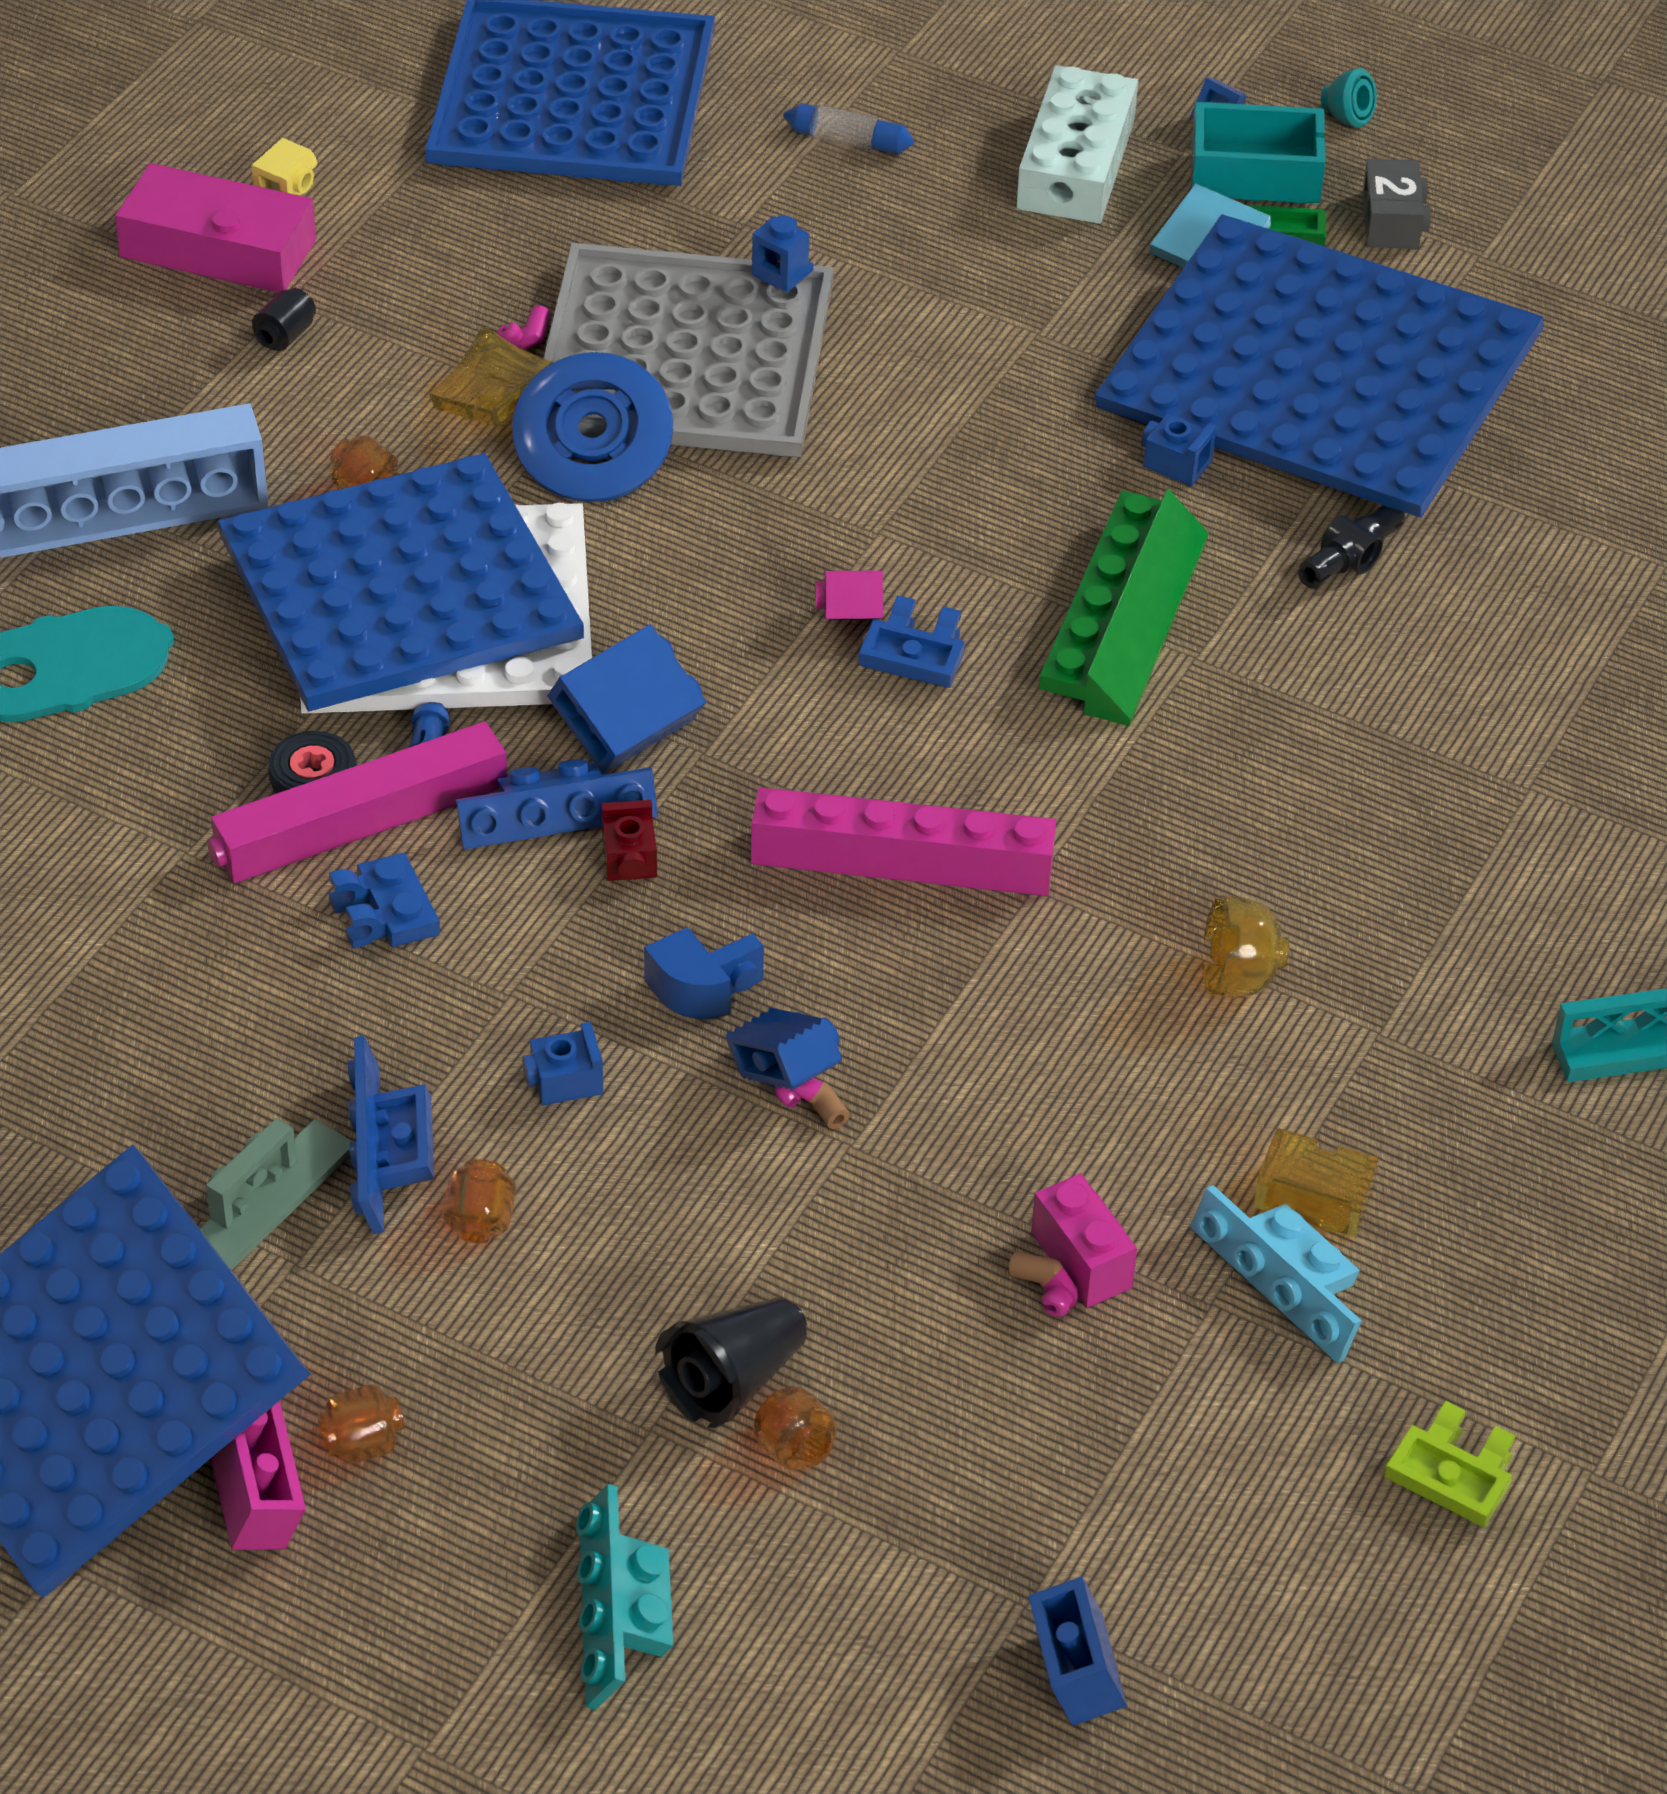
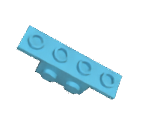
(1286, 1265)

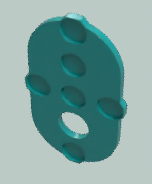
(82, 659)

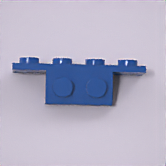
(548, 802)
(391, 1136)

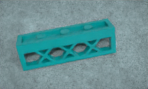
(1607, 1043)

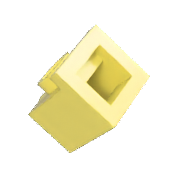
(285, 168)

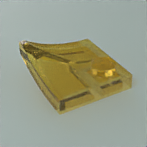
(488, 379)

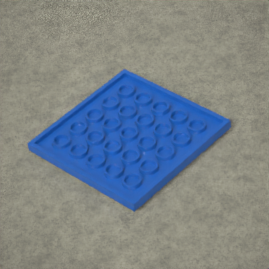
(572, 90)
(399, 581)
(119, 1366)

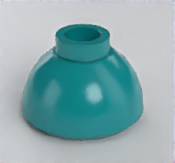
(1351, 97)

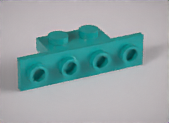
(622, 1597)

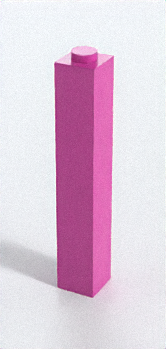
(356, 802)

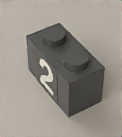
(1394, 203)

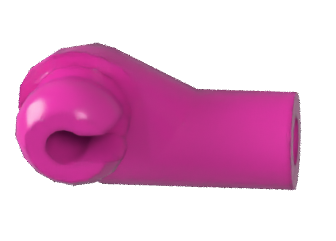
(532, 333)

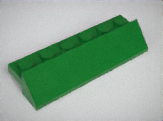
(1125, 606)

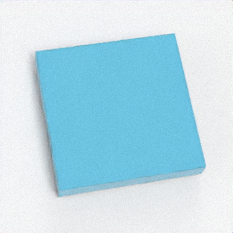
(1194, 220)

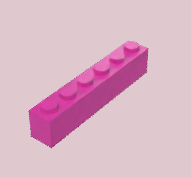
(902, 841)

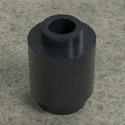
(283, 319)

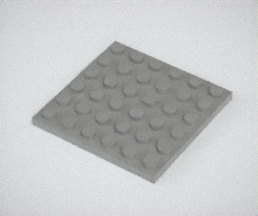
(712, 334)

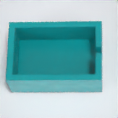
(1259, 151)

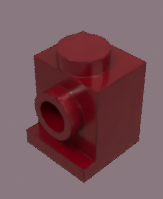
(629, 840)

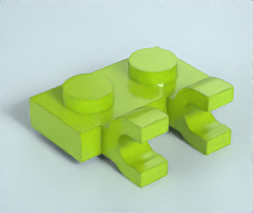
(1449, 1475)

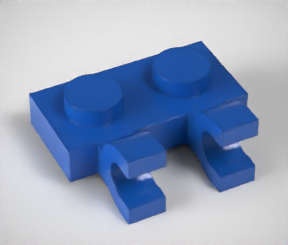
(912, 652)
(396, 900)

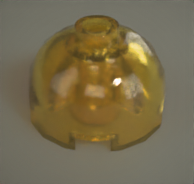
(1243, 948)

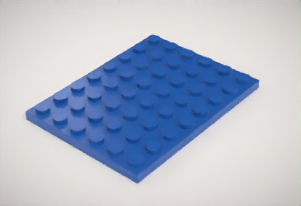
(1322, 363)

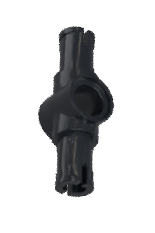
(1350, 545)

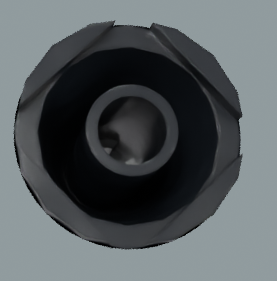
(728, 1357)

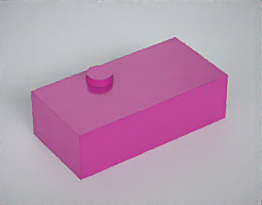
(216, 227)

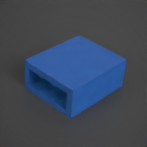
(627, 698)

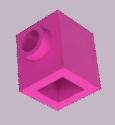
(850, 594)

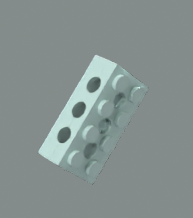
(1059, 136)

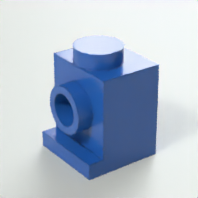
(784, 242)
(1178, 448)
(565, 1066)

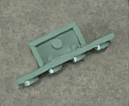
(268, 1184)

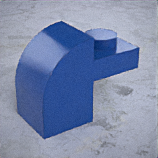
(699, 981)

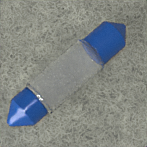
(848, 128)

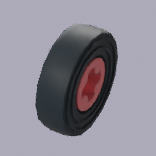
(308, 748)

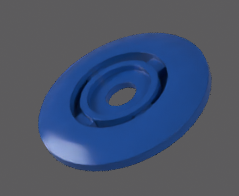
(635, 434)

